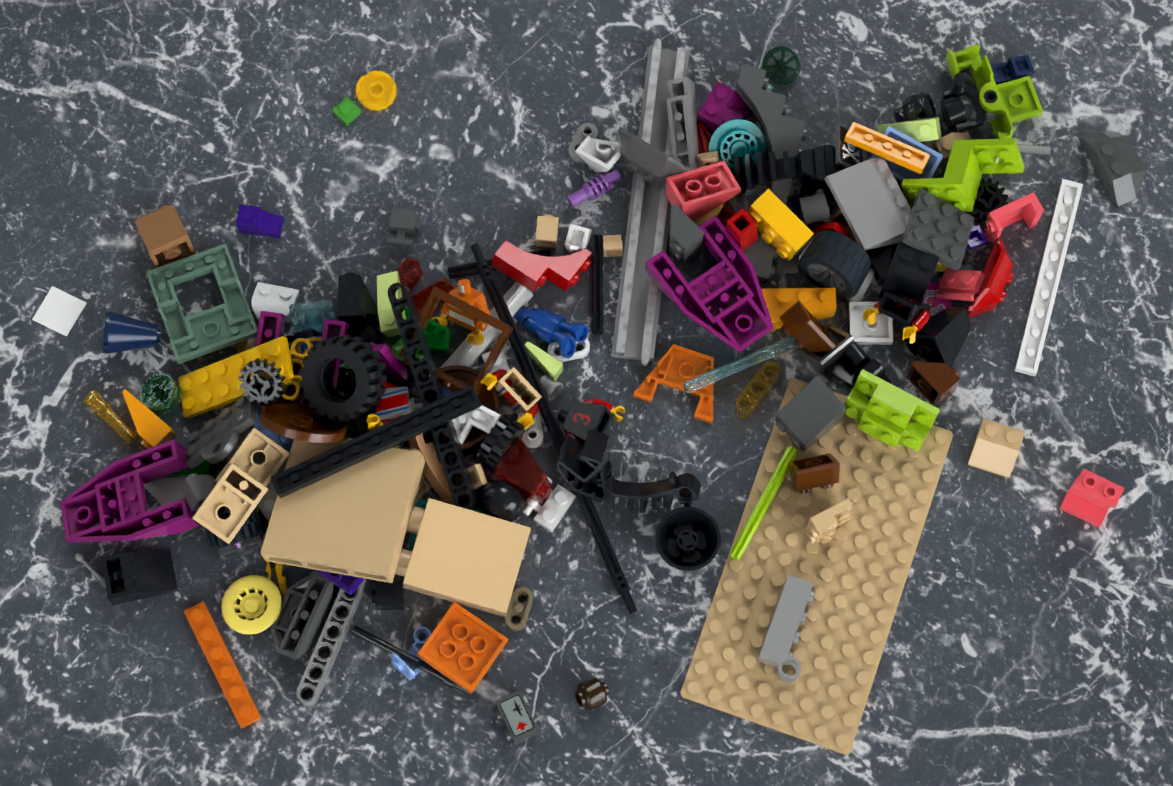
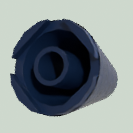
(128, 334)

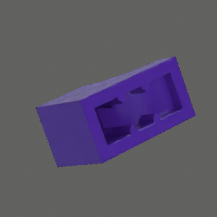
(258, 222)

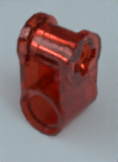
(409, 278)

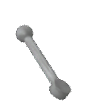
(80, 557)

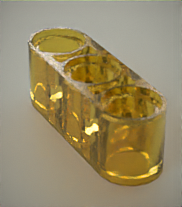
(759, 380)

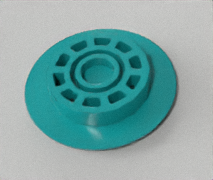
(737, 144)

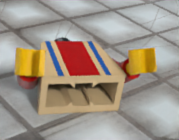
(515, 393)

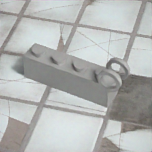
(784, 627)

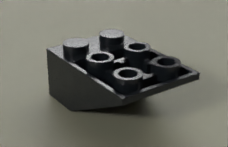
(138, 575)

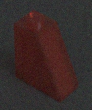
(524, 473)

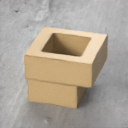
(710, 157)
(612, 246)

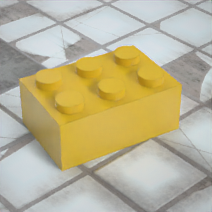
(779, 225)

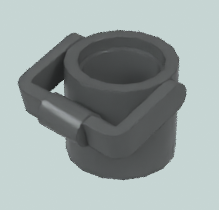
(815, 208)

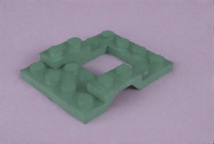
(213, 327)

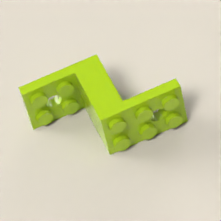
(965, 169)

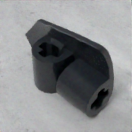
(851, 364)

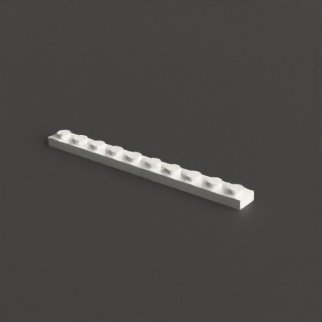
(1048, 278)

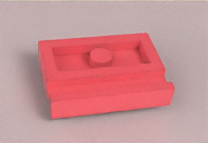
(960, 284)

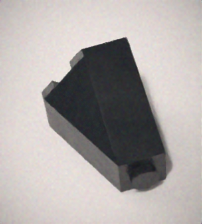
(355, 302)
(942, 336)

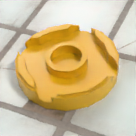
(376, 90)

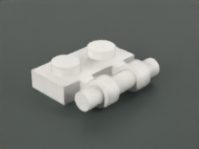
(554, 508)

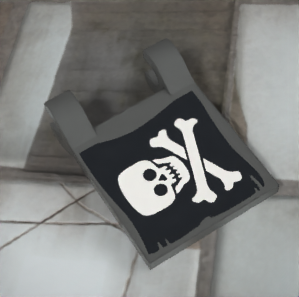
(845, 153)

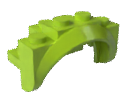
(889, 412)

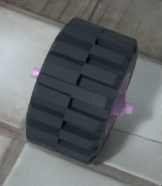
(249, 530)

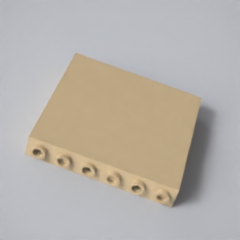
(347, 520)

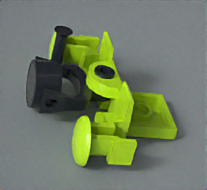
(1009, 101)

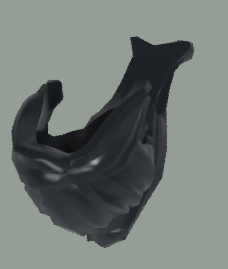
(915, 108)

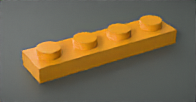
(887, 148)

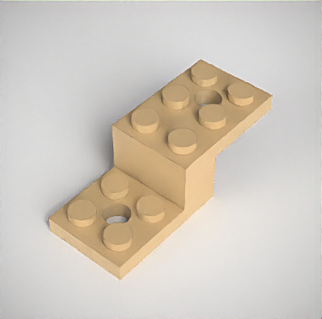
(240, 485)

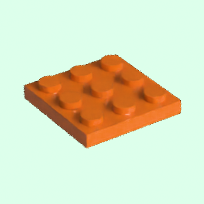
(462, 647)

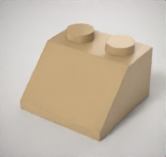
(996, 448)

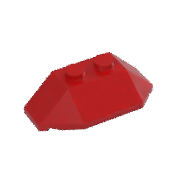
(997, 275)

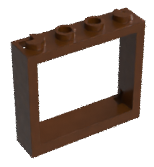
(425, 316)

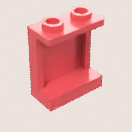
(1025, 208)

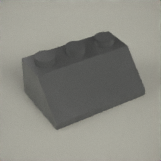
(684, 239)

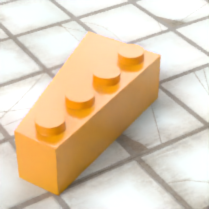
(818, 301)

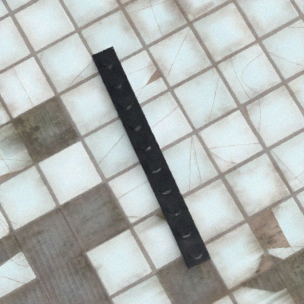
(376, 441)

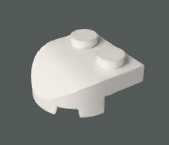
(273, 299)

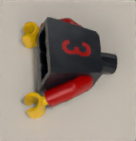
(903, 309)
(586, 415)

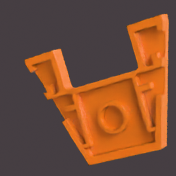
(673, 370)

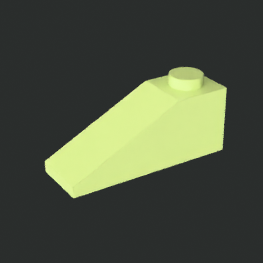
(920, 130)
(385, 313)

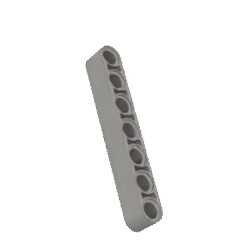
(331, 644)

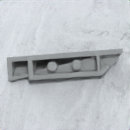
(683, 121)

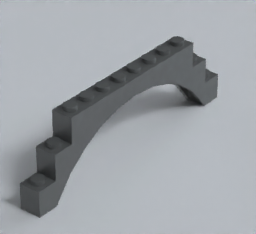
(781, 135)

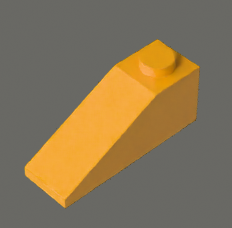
(148, 425)

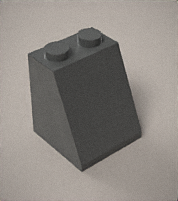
(810, 414)

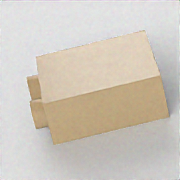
(463, 556)

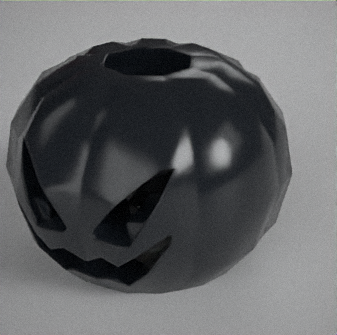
(501, 500)

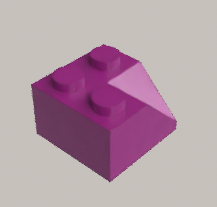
(722, 106)

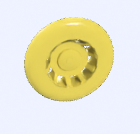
(251, 605)

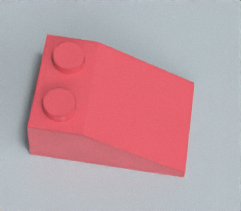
(702, 189)

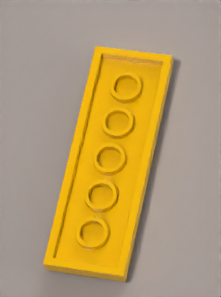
(219, 382)

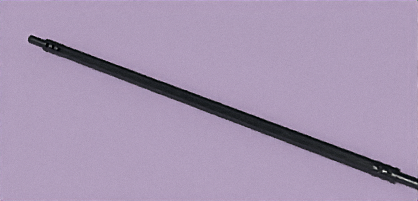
(552, 426)

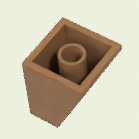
(164, 236)

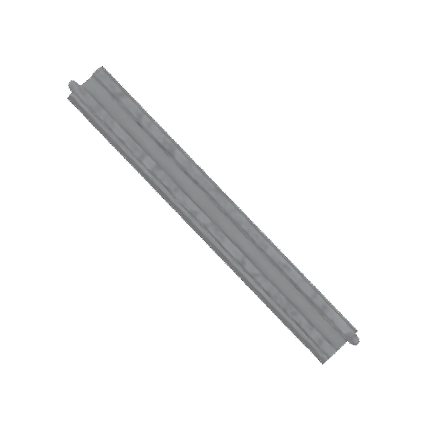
(647, 217)

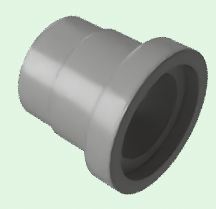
(551, 387)

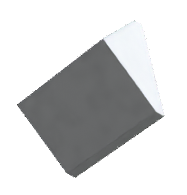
(823, 359)

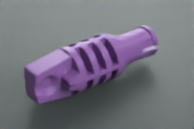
(594, 188)

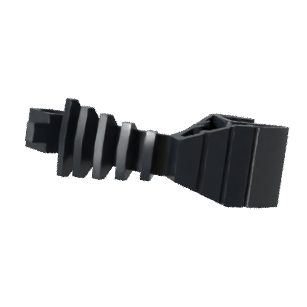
(807, 166)
(590, 474)

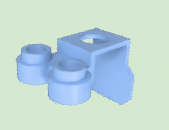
(400, 665)

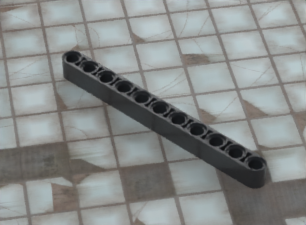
(425, 388)

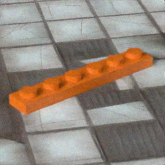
(222, 664)

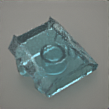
(311, 315)

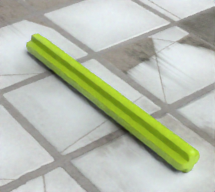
(763, 504)

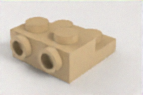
(824, 524)

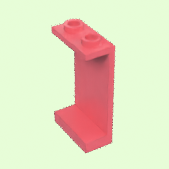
(1091, 497)

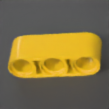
(296, 358)

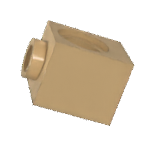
(547, 231)

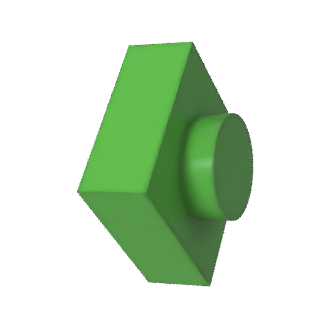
(346, 111)

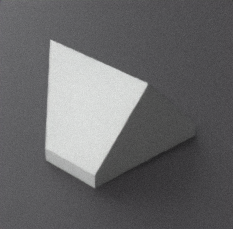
(599, 153)

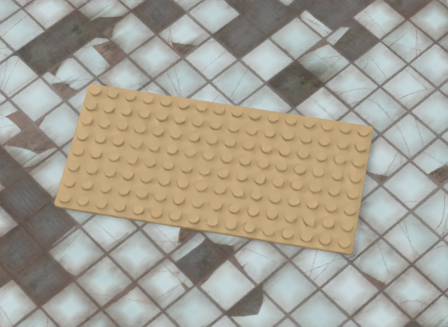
(853, 576)

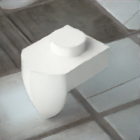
(577, 238)

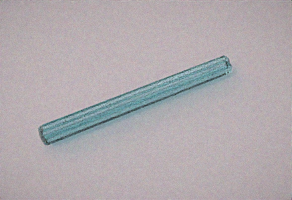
(739, 364)

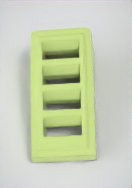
(548, 364)

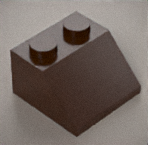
(806, 329)
(934, 380)
(814, 472)

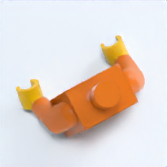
(472, 297)

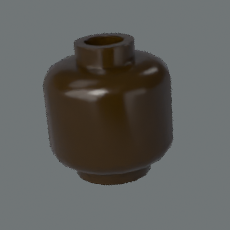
(591, 693)

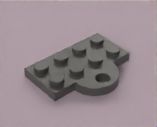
(221, 434)

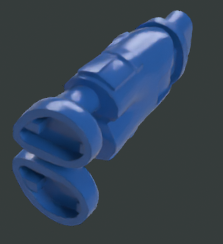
(551, 328)

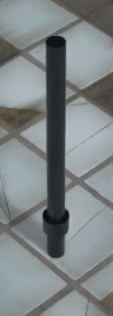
(418, 663)

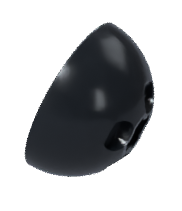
(694, 529)

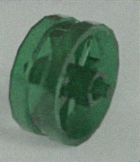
(781, 65)
(160, 394)

